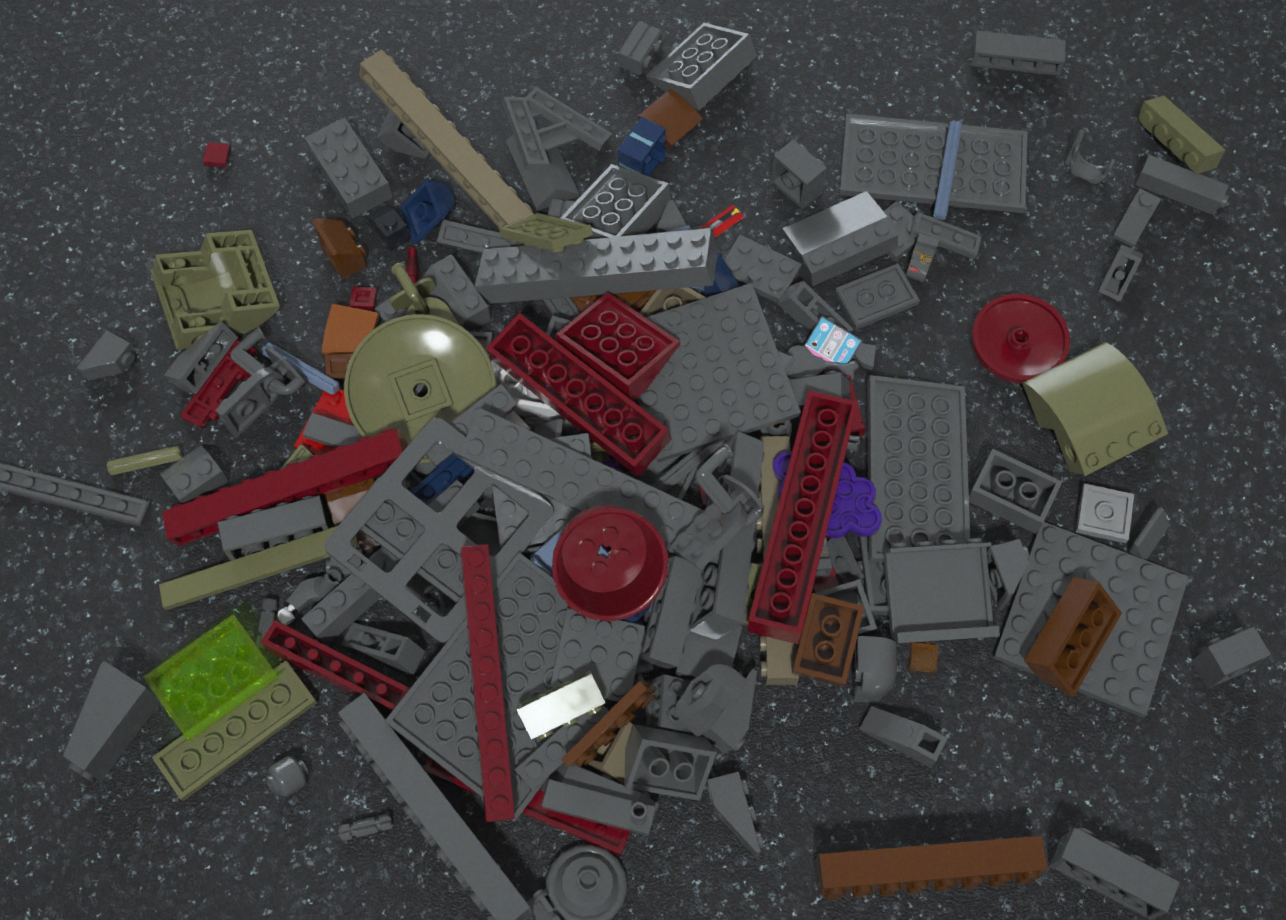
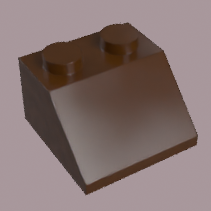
(340, 246)

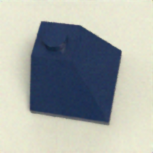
(427, 208)

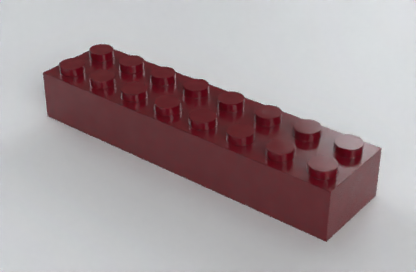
(579, 394)

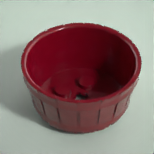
(610, 585)

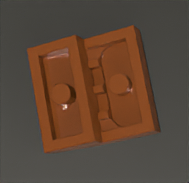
(347, 328)

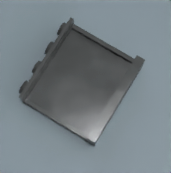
(938, 591)

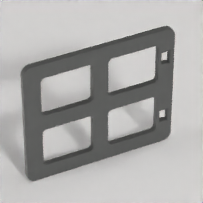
(439, 527)

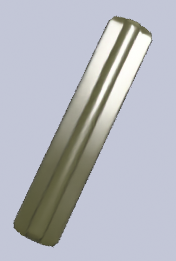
(144, 460)

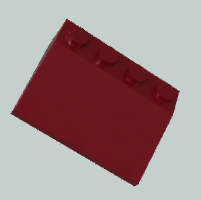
(619, 344)

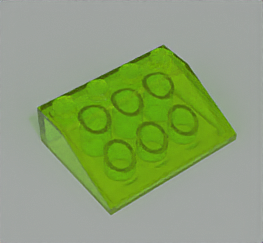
(211, 677)

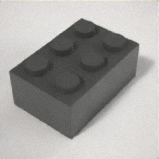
(1014, 491)

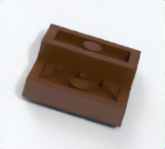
(674, 115)

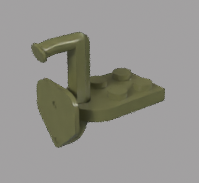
(416, 296)

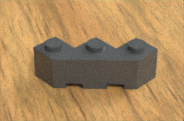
(600, 783)

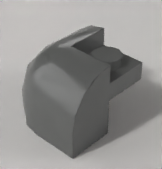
(874, 668)
(708, 696)

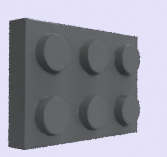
(763, 267)

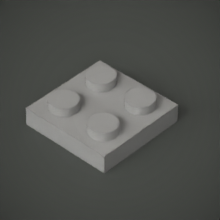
(1105, 513)

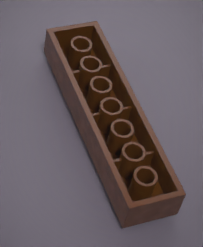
(930, 866)

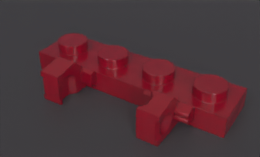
(215, 390)

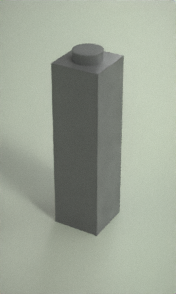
(1182, 185)

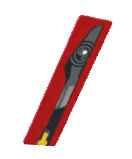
(723, 220)

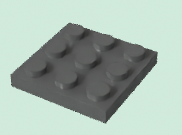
(604, 647)

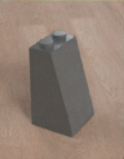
(108, 722)

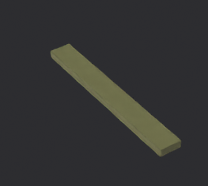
(247, 569)

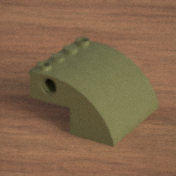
(214, 286)
(1096, 408)

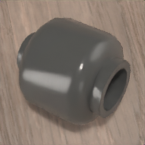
(286, 776)

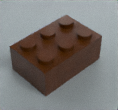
(828, 640)

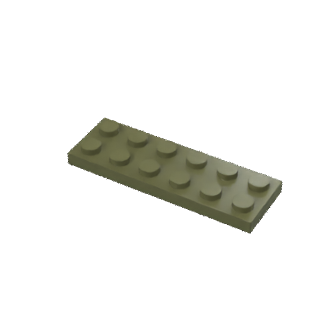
(197, 762)

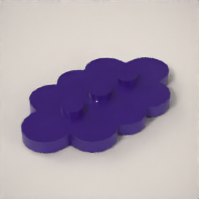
(852, 505)

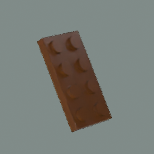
(604, 730)

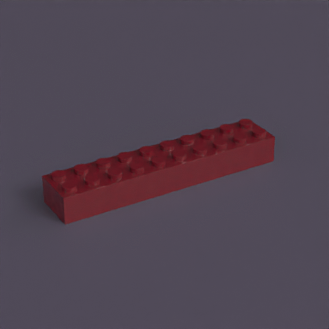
(802, 518)

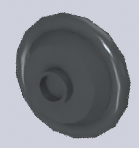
(586, 884)

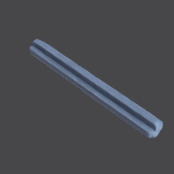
(947, 170)

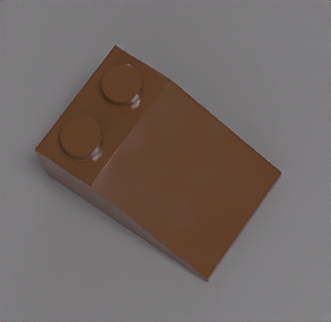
(342, 503)

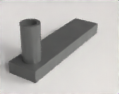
(598, 807)

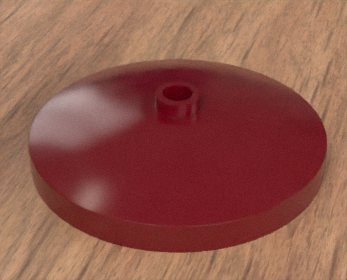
(1019, 337)

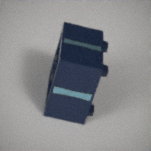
(643, 148)

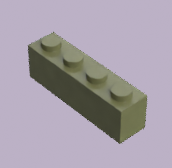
(1180, 134)

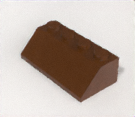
(1073, 635)

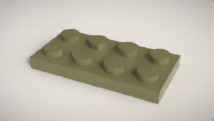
(546, 232)

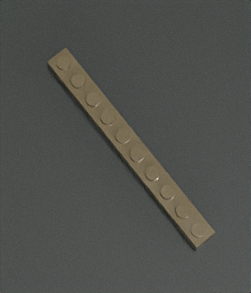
(443, 140)
(779, 654)

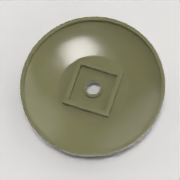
(408, 354)

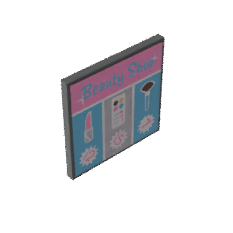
(832, 342)

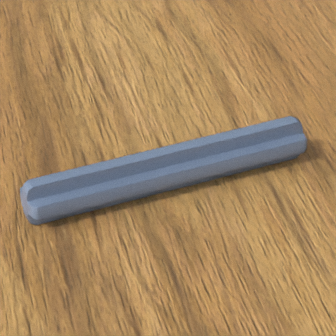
(306, 371)

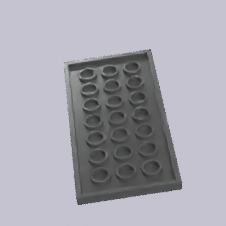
(906, 157)
(917, 462)

